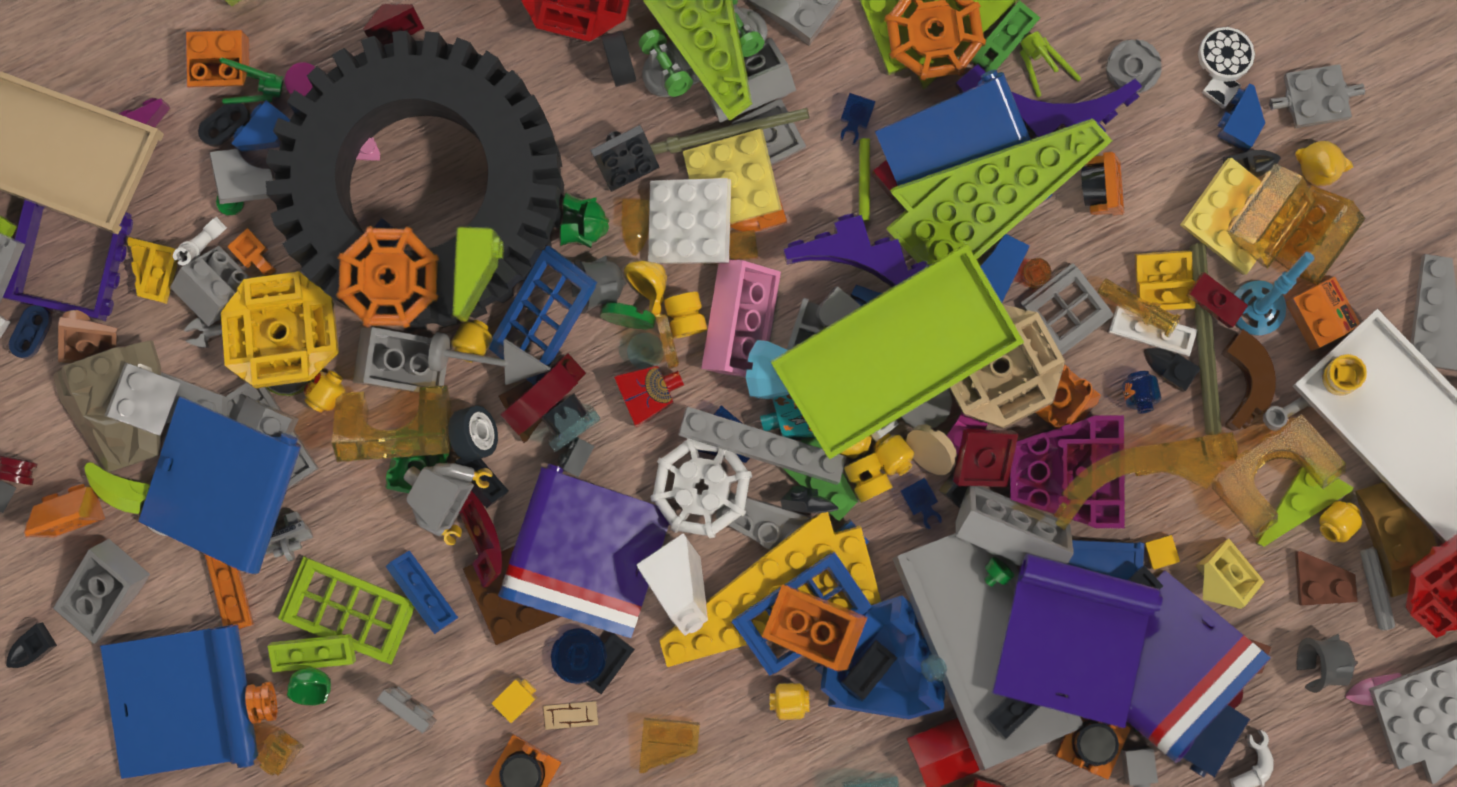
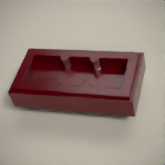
(1217, 300)

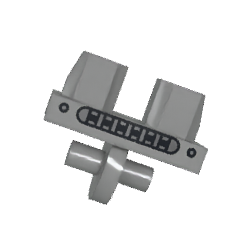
(289, 538)

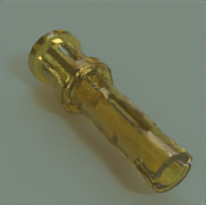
(1149, 312)

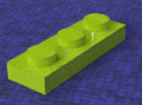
(311, 652)

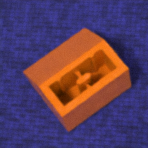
(203, 57)

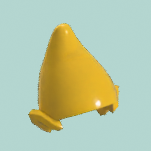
(1322, 163)

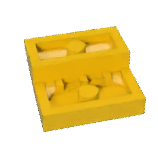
(1165, 278)

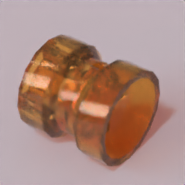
(1033, 277)

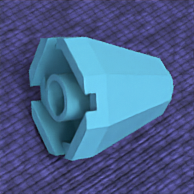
(763, 379)

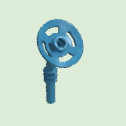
(1269, 301)

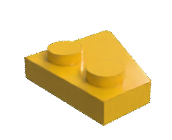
(153, 269)

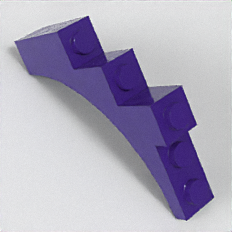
(1045, 117)
(852, 247)

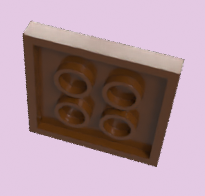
(504, 617)

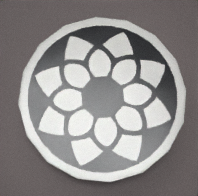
(1226, 54)

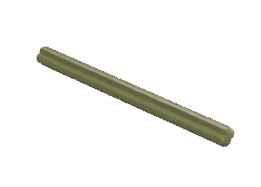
(1206, 349)

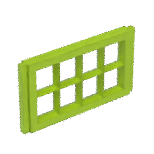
(299, 590)

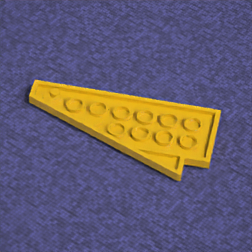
(777, 567)

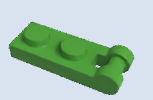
(1006, 36)

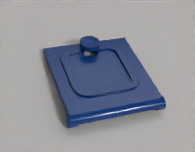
(1108, 558)

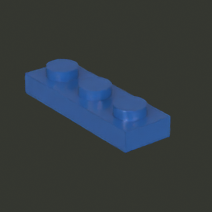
(421, 592)

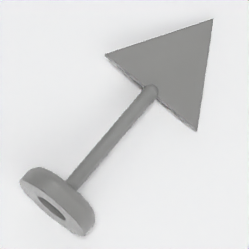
(517, 362)

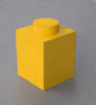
(515, 699)

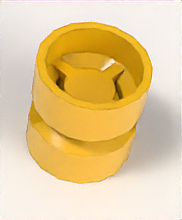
(685, 315)
(1344, 375)
(871, 487)

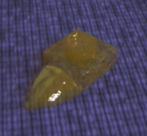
(635, 223)

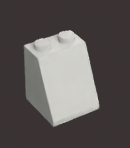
(678, 583)

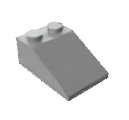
(799, 17)
(395, 361)
(100, 589)

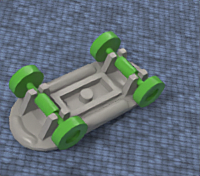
(668, 72)

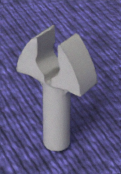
(208, 331)

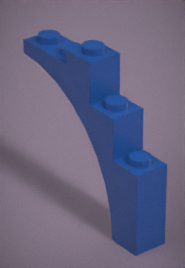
(999, 269)

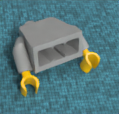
(440, 494)

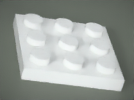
(689, 221)

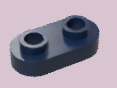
(28, 330)

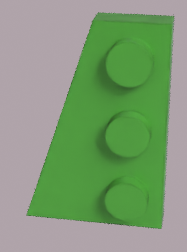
(839, 494)

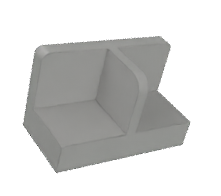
(805, 325)

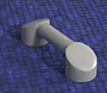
(1277, 417)

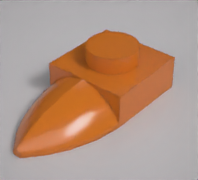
(762, 222)

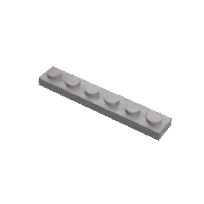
(761, 445)

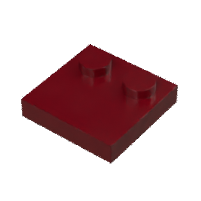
(985, 457)

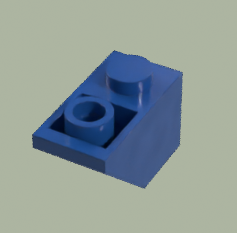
(1244, 121)
(259, 132)

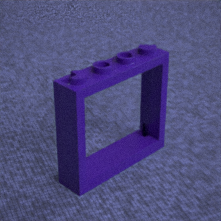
(27, 234)

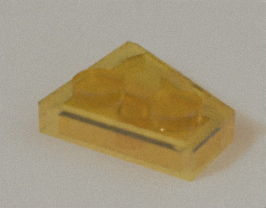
(666, 741)

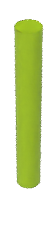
(864, 178)

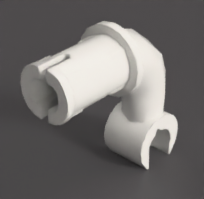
(191, 249)
(1264, 767)

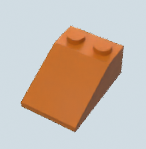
(64, 513)
(814, 628)

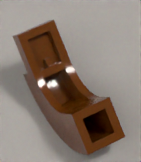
(1259, 376)

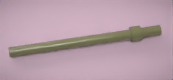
(675, 143)

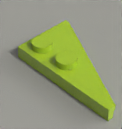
(1301, 502)

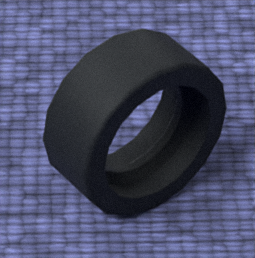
(618, 58)

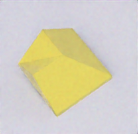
(1228, 576)

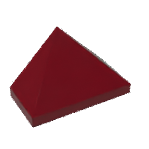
(391, 19)

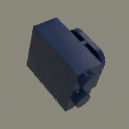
(1216, 742)

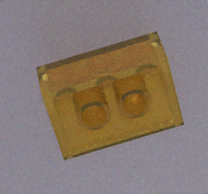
(1271, 214)
(1322, 233)

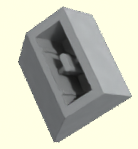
(208, 283)

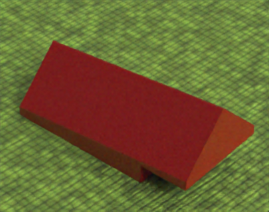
(943, 754)

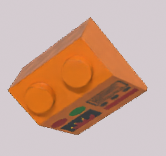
(1323, 313)

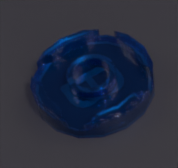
(578, 656)

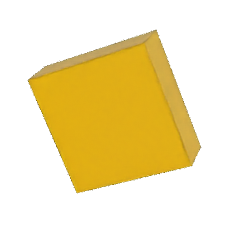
(1161, 552)

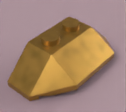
(1395, 533)

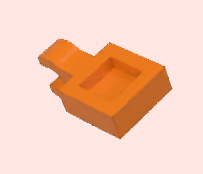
(250, 250)

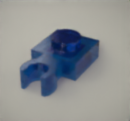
(856, 114)
(920, 498)

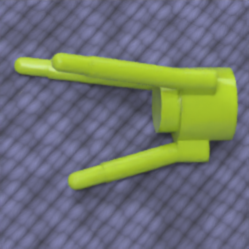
(1037, 47)

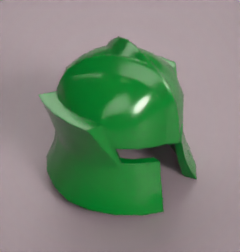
(582, 221)

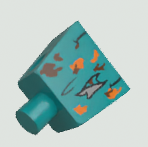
(788, 419)

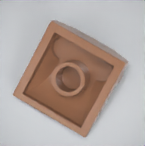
(82, 338)

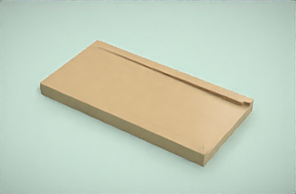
(70, 153)

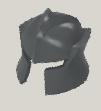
(609, 282)
(1336, 661)

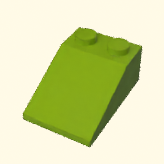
(475, 264)

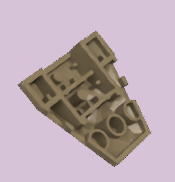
(86, 392)

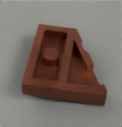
(1323, 582)

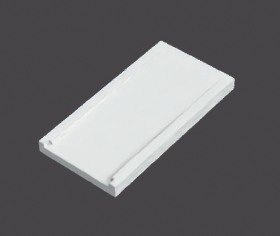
(1396, 420)

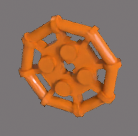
(929, 45)
(375, 288)

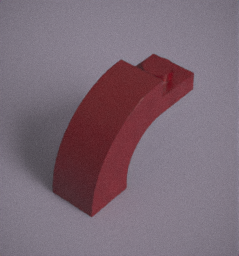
(543, 394)

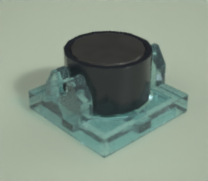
(568, 421)

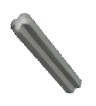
(1377, 589)

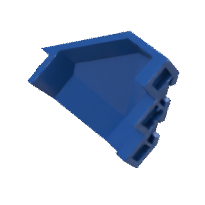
(903, 688)

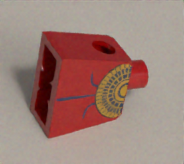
(647, 392)

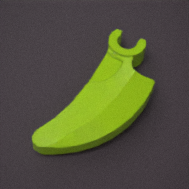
(115, 490)

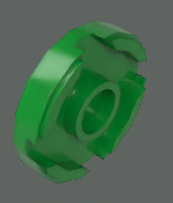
(627, 316)

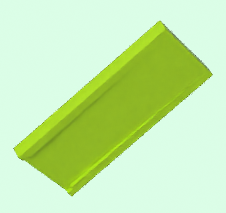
(897, 351)

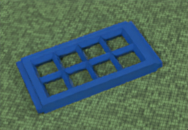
(568, 271)
(758, 643)

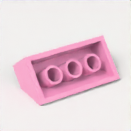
(739, 315)

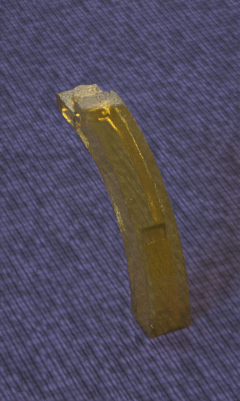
(1161, 458)

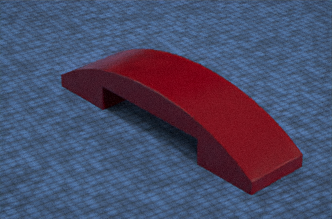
(484, 538)

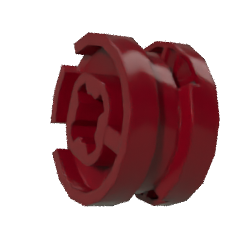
(16, 470)

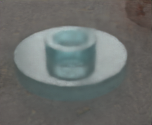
(645, 350)

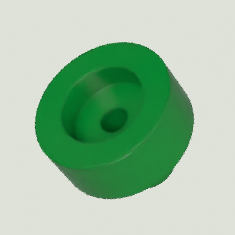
(998, 572)

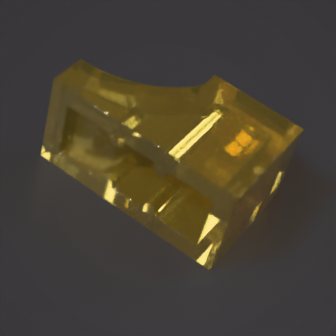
(278, 752)

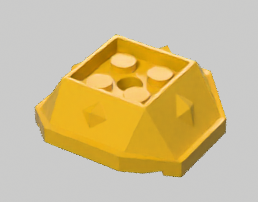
(267, 307)

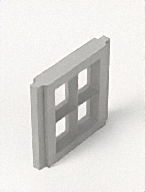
(1082, 328)

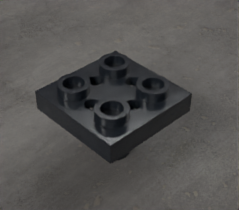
(623, 153)

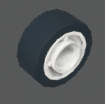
(473, 433)

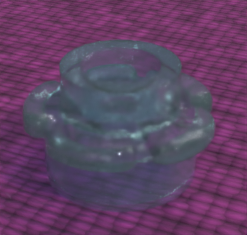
(934, 668)

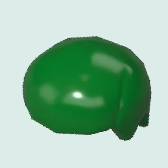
(309, 687)

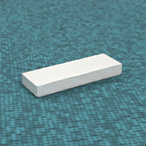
(1132, 327)

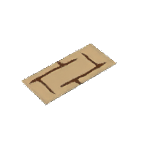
(570, 715)

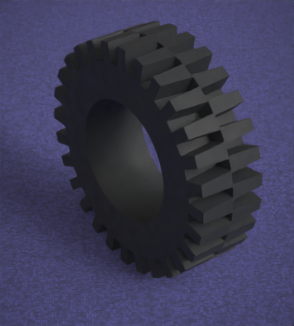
(397, 84)

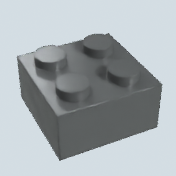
(575, 456)

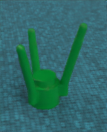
(269, 84)

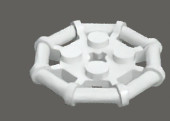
(711, 499)

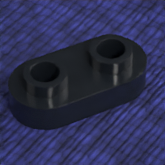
(223, 122)

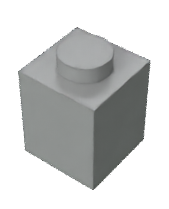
(1139, 766)

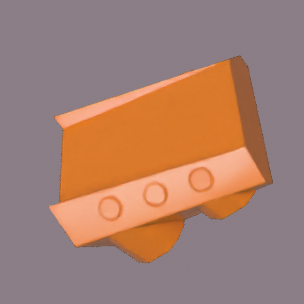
(1072, 401)

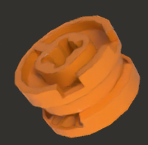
(261, 702)

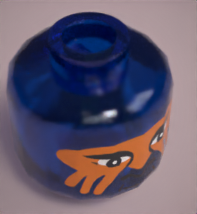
(1141, 391)

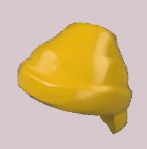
(648, 280)

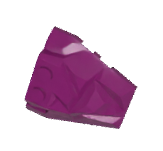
(1052, 459)

